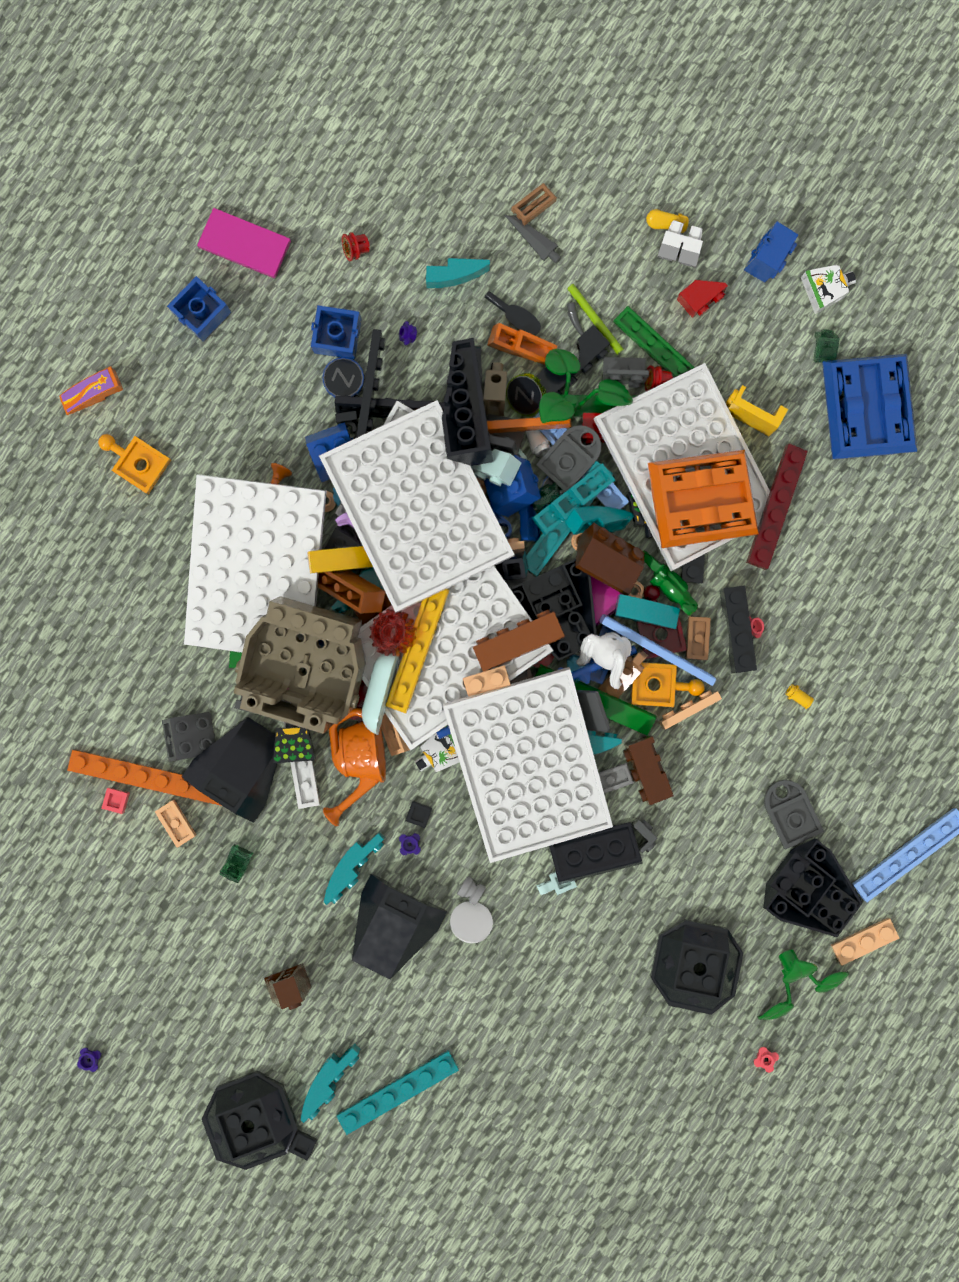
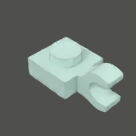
(553, 884)

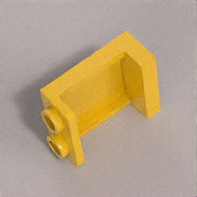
(752, 415)

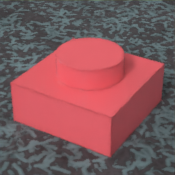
(115, 800)

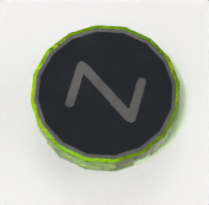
(525, 394)

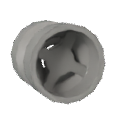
(470, 890)

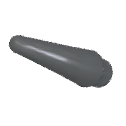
(573, 315)

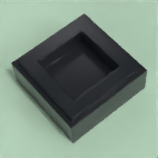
(418, 814)
(302, 1145)

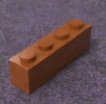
(352, 590)
(519, 641)

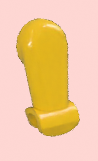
(662, 220)

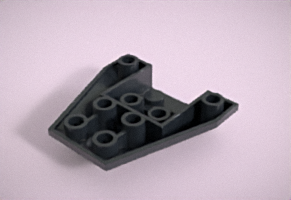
(567, 594)
(237, 769)
(812, 890)
(392, 927)

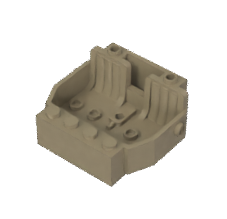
(274, 661)

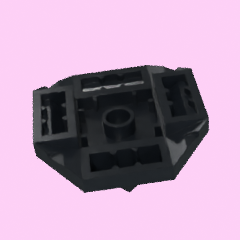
(674, 962)
(252, 1099)

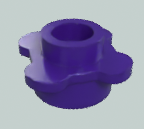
(407, 333)
(405, 849)
(84, 1064)

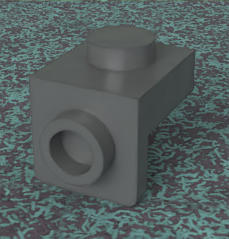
(644, 829)

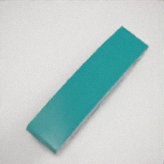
(573, 498)

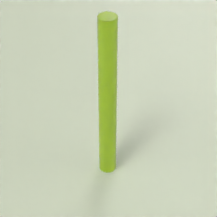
(595, 318)

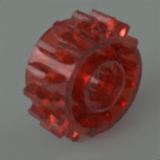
(382, 630)

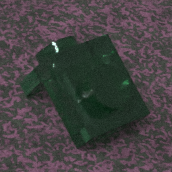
(826, 346)
(548, 494)
(236, 863)

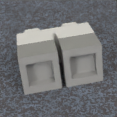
(690, 245)

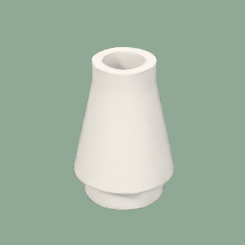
(538, 442)

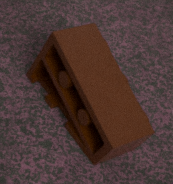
(648, 770)
(288, 987)

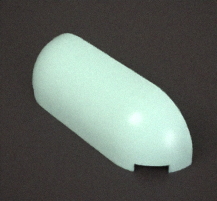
(379, 691)

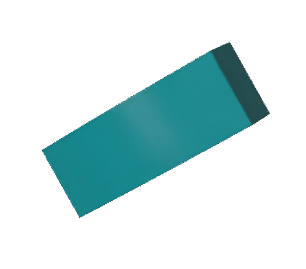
(456, 273)
(606, 517)
(646, 611)

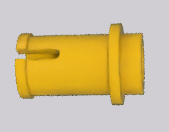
(793, 692)

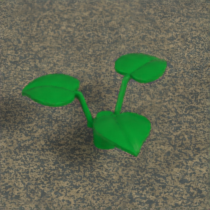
(555, 408)
(793, 971)

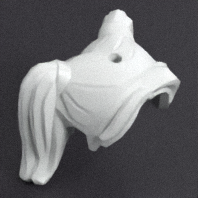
(608, 652)

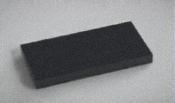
(596, 853)

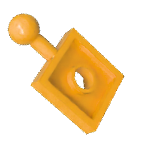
(129, 457)
(665, 694)

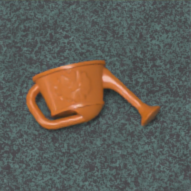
(357, 755)

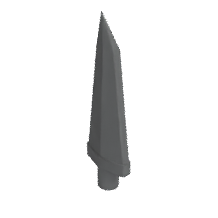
(542, 245)

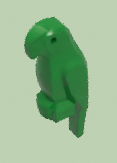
(671, 584)

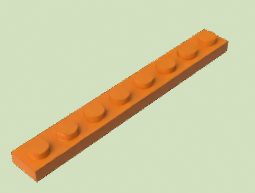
(134, 775)

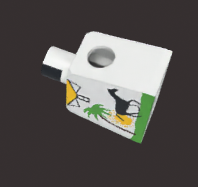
(826, 286)
(438, 753)

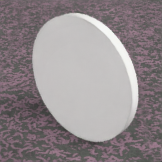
(471, 922)

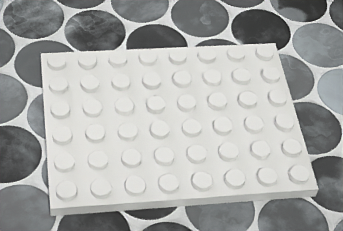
(671, 423)
(415, 508)
(245, 553)
(471, 612)
(528, 764)

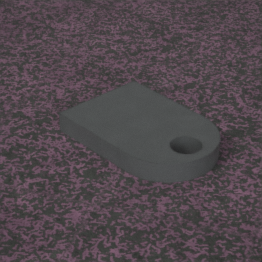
(570, 458)
(791, 815)

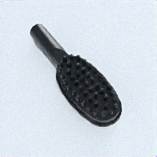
(516, 315)

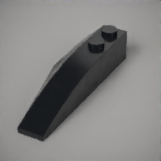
(464, 408)

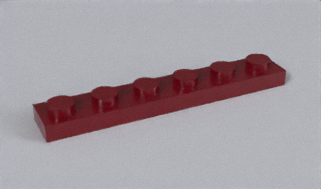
(777, 506)

